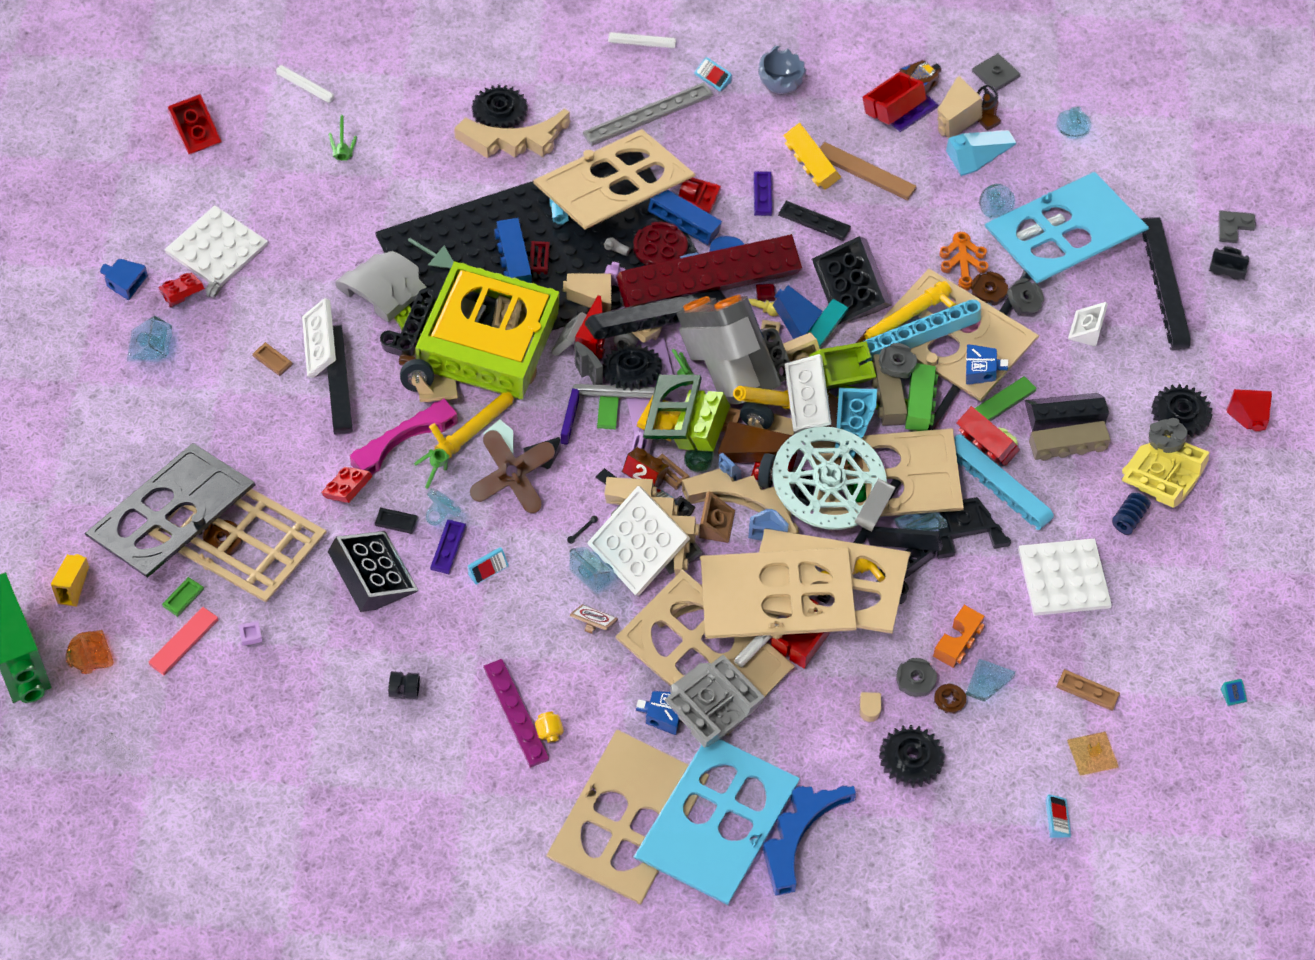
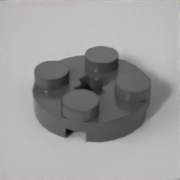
(1018, 301)
(897, 369)
(1171, 427)
(909, 685)

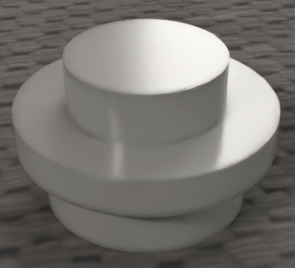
(212, 289)

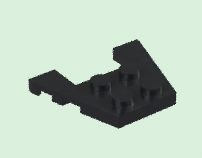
(969, 521)

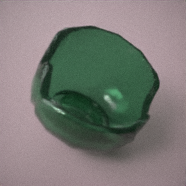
(698, 460)

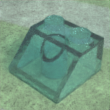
(150, 341)
(590, 568)

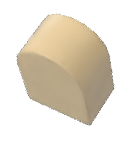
(870, 706)

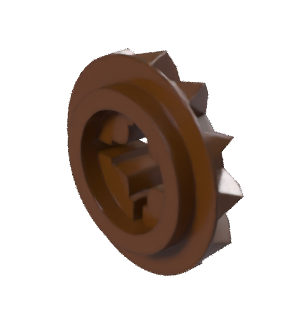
(958, 695)

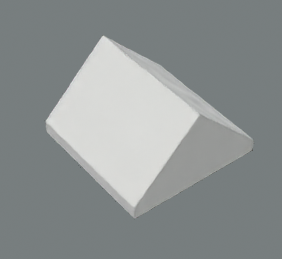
(1088, 324)

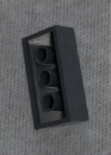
(1066, 411)

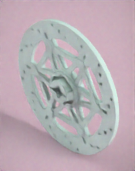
(828, 478)

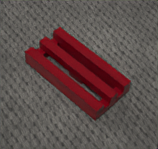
(538, 269)

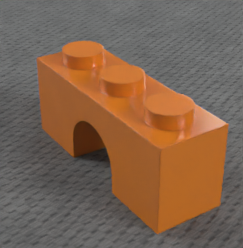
(951, 649)

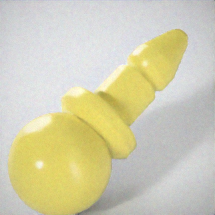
(767, 306)

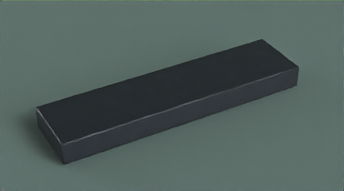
(814, 220)
(904, 538)

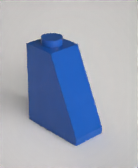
(795, 311)

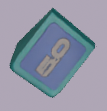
(1234, 692)

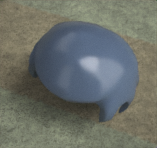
(781, 70)

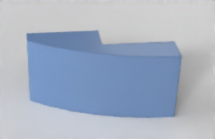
(729, 467)

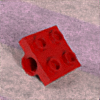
(700, 193)
(176, 290)
(346, 484)

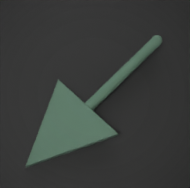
(441, 259)

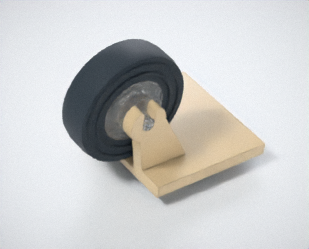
(419, 377)
(762, 417)

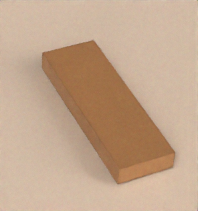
(1088, 690)

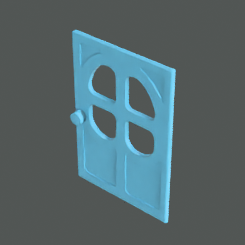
(1092, 208)
(698, 851)

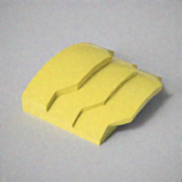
(1164, 474)

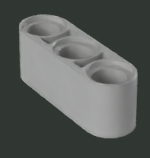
(874, 504)

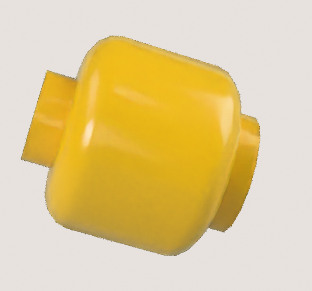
(549, 726)

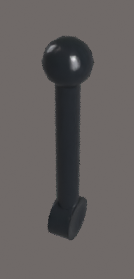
(571, 539)

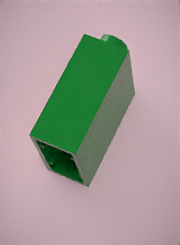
(19, 655)

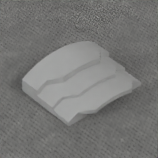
(385, 281)
(713, 700)

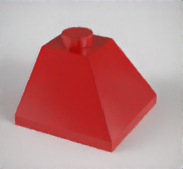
(1250, 408)

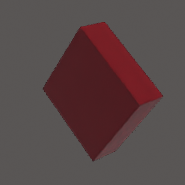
(765, 292)

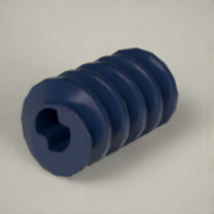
(1130, 513)

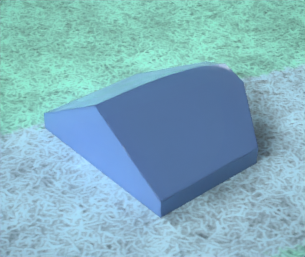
(766, 520)

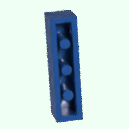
(685, 216)
(512, 250)

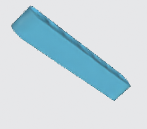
(932, 327)
(1002, 484)

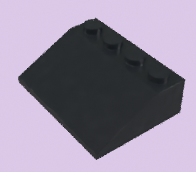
(852, 278)
(371, 569)

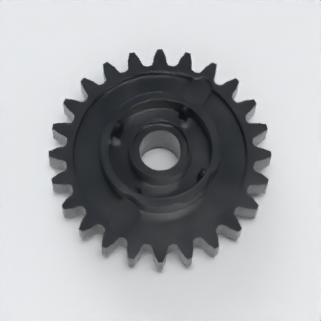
(499, 107)
(632, 367)
(1185, 406)
(907, 769)

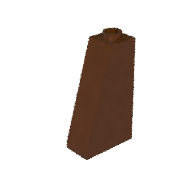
(750, 443)

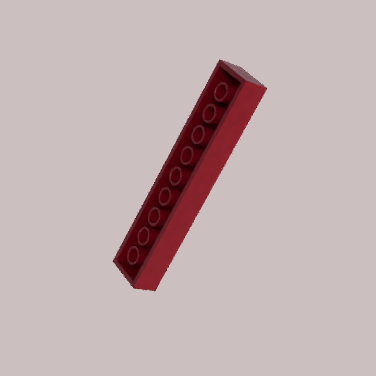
(710, 271)

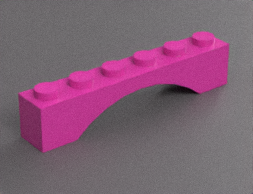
(373, 454)

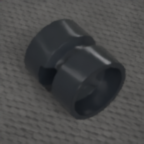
(404, 685)

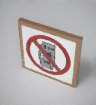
(593, 618)

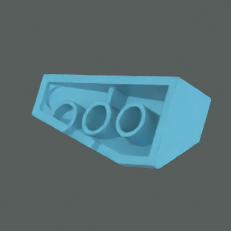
(976, 149)
(855, 411)

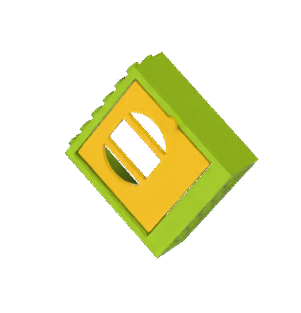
(481, 353)

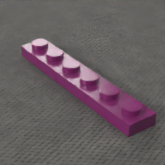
(516, 713)

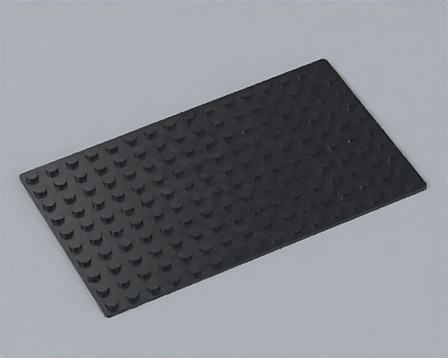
(470, 239)

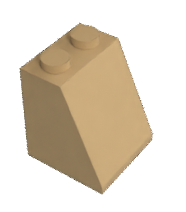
(959, 109)

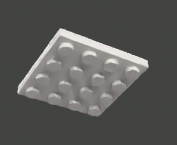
(216, 246)
(638, 540)
(1064, 577)

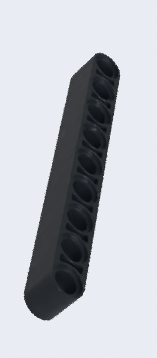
(1166, 284)
(642, 316)

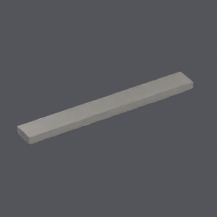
(647, 114)

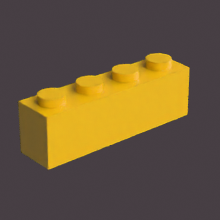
(812, 157)

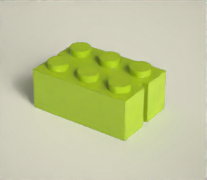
(843, 367)
(706, 421)

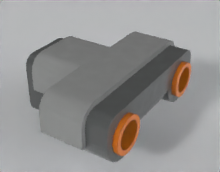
(732, 344)

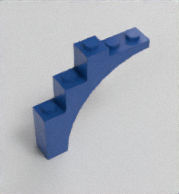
(792, 826)

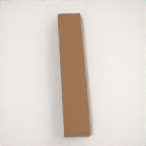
(868, 171)

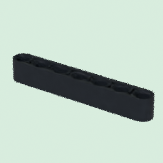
(339, 386)

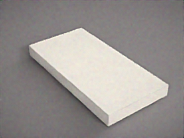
(318, 338)
(807, 393)

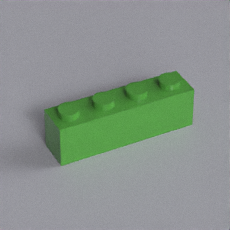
(920, 398)

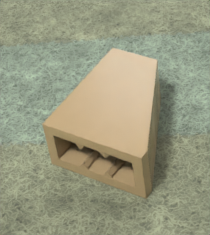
(585, 288)

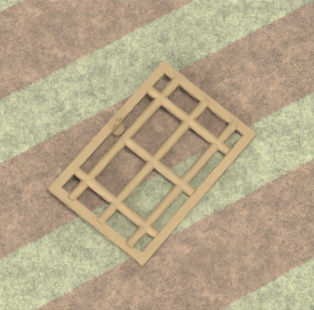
(291, 532)

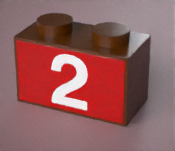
(644, 466)

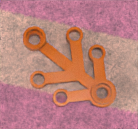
(964, 257)

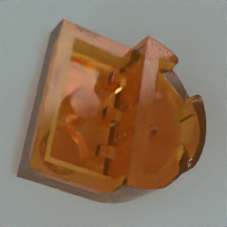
(89, 652)

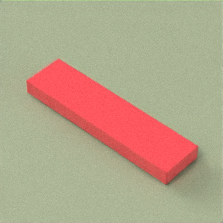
(183, 641)

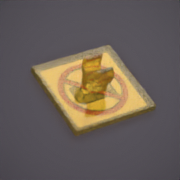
(1092, 753)

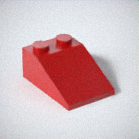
(194, 124)
(585, 337)

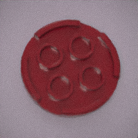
(659, 243)

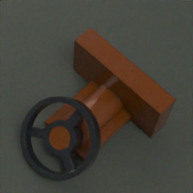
(989, 108)

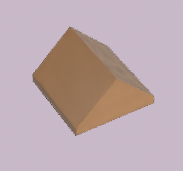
(716, 519)

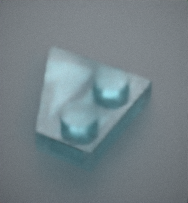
(921, 521)
(987, 680)

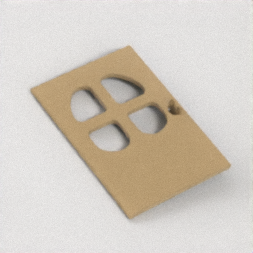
(589, 197)
(995, 332)
(925, 469)
(891, 561)
(736, 595)
(762, 670)
(646, 781)

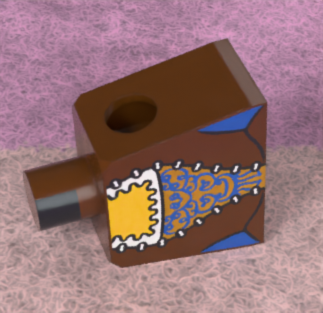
(924, 72)

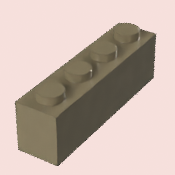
(889, 396)
(1069, 440)

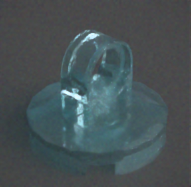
(1073, 123)
(996, 201)
(442, 505)

